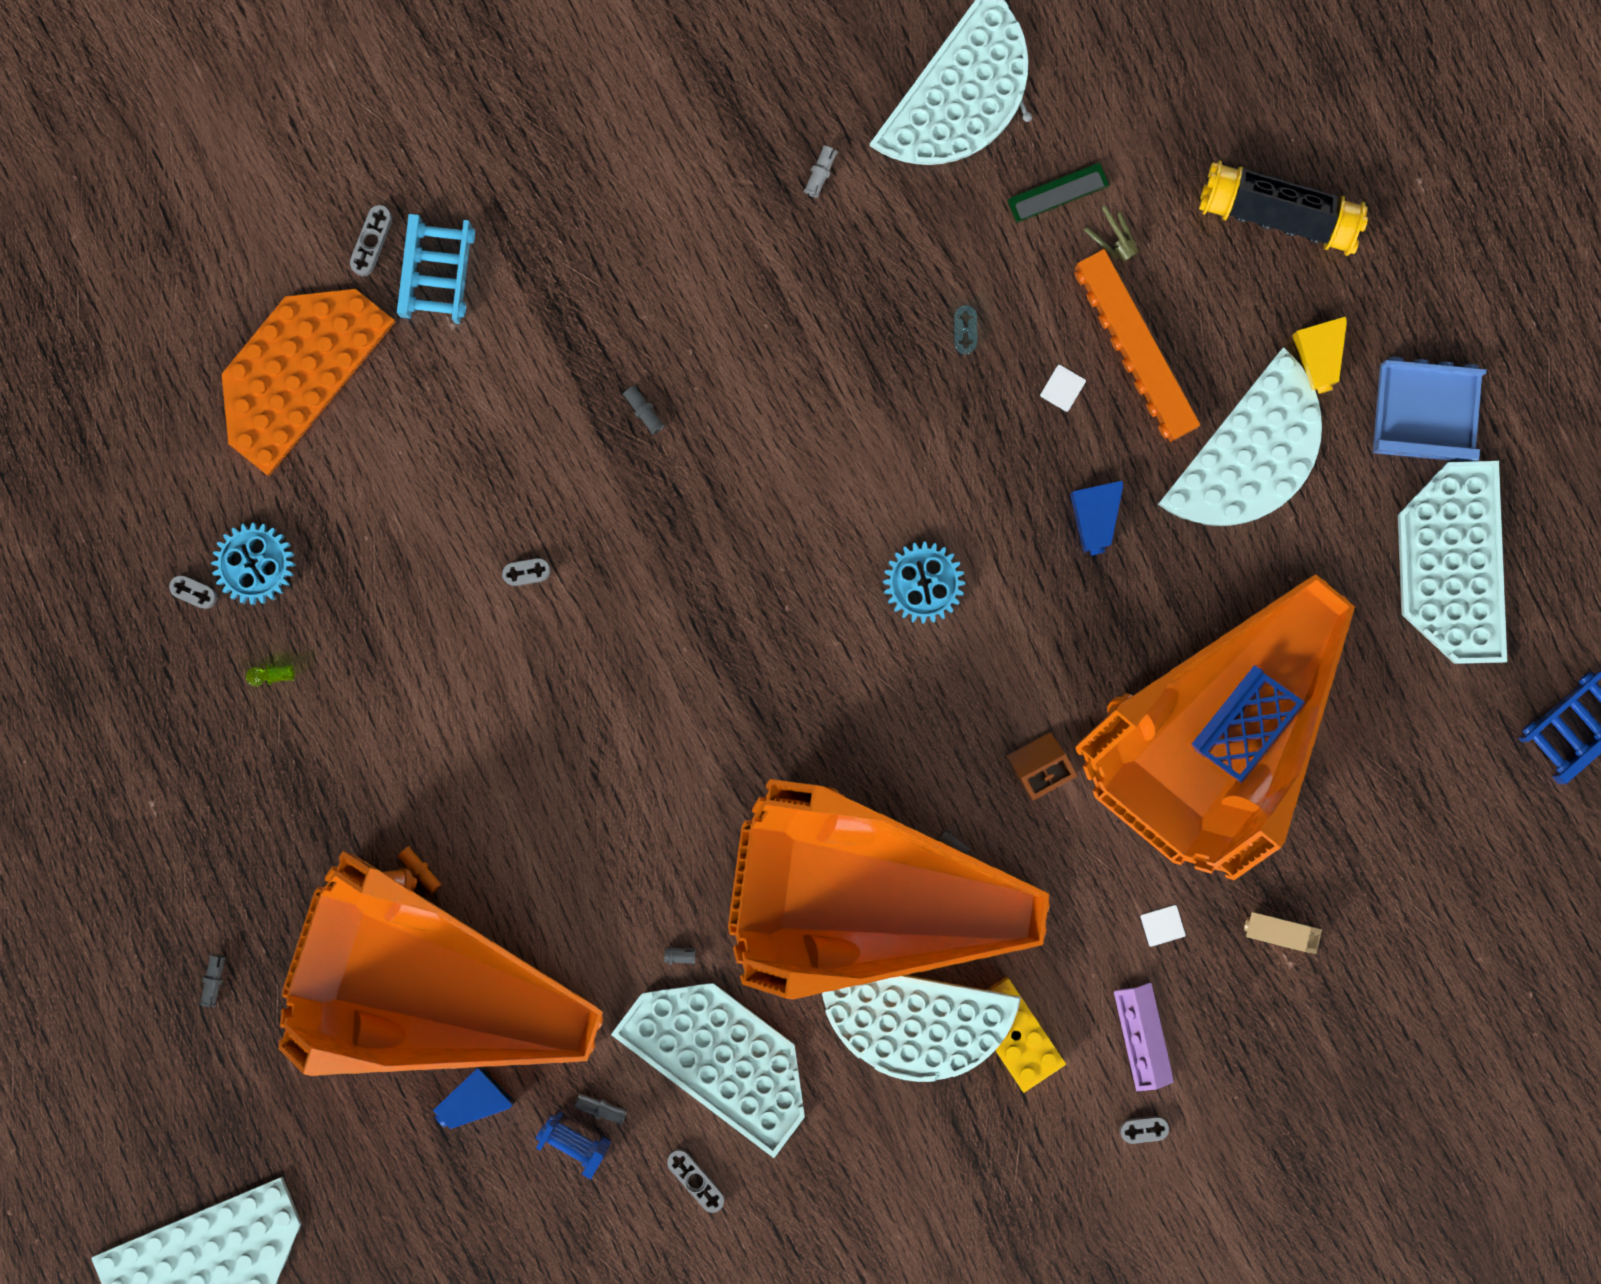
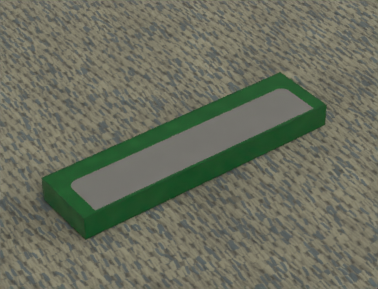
(1058, 193)

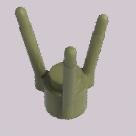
(1125, 246)

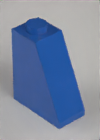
(1097, 515)
(472, 1100)

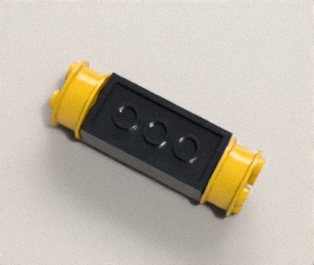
(1284, 207)

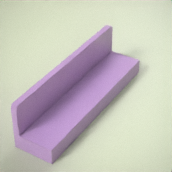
(1144, 1037)

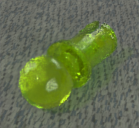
(256, 676)

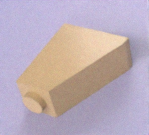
(1283, 932)

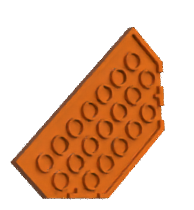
(296, 370)

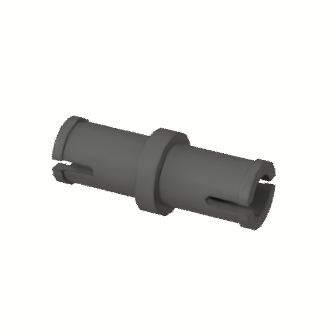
(643, 410)
(212, 980)
(600, 1108)

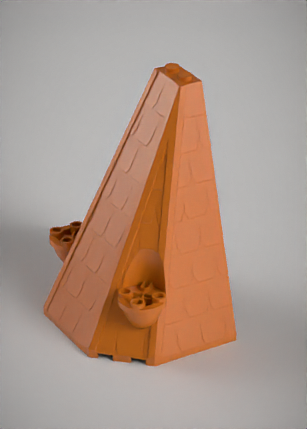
(1184, 800)
(856, 898)
(411, 988)

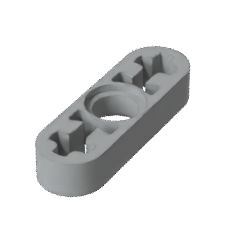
(366, 230)
(678, 1170)

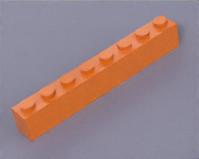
(1136, 345)

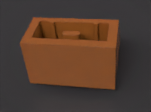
(1041, 766)

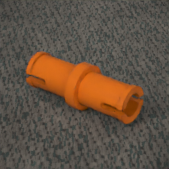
(419, 870)

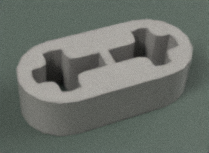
(525, 566)
(196, 587)
(1143, 1123)

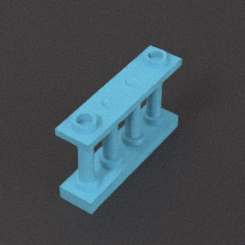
(414, 255)

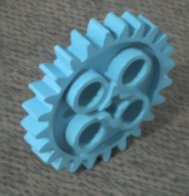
(234, 576)
(945, 577)

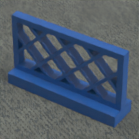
(1230, 711)

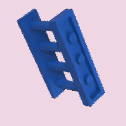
(1584, 752)
(573, 1144)

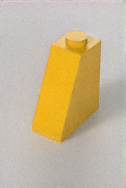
(1321, 353)

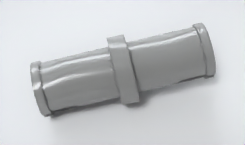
(820, 171)

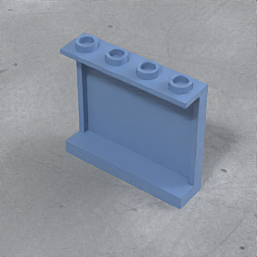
(1428, 410)

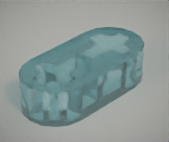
(972, 329)

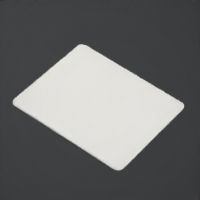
(1063, 388)
(1163, 925)

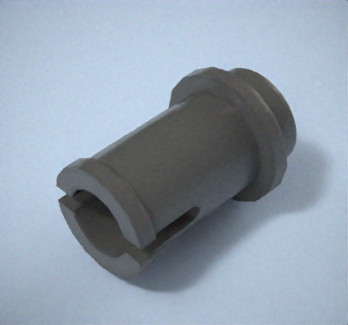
(947, 838)
(679, 955)

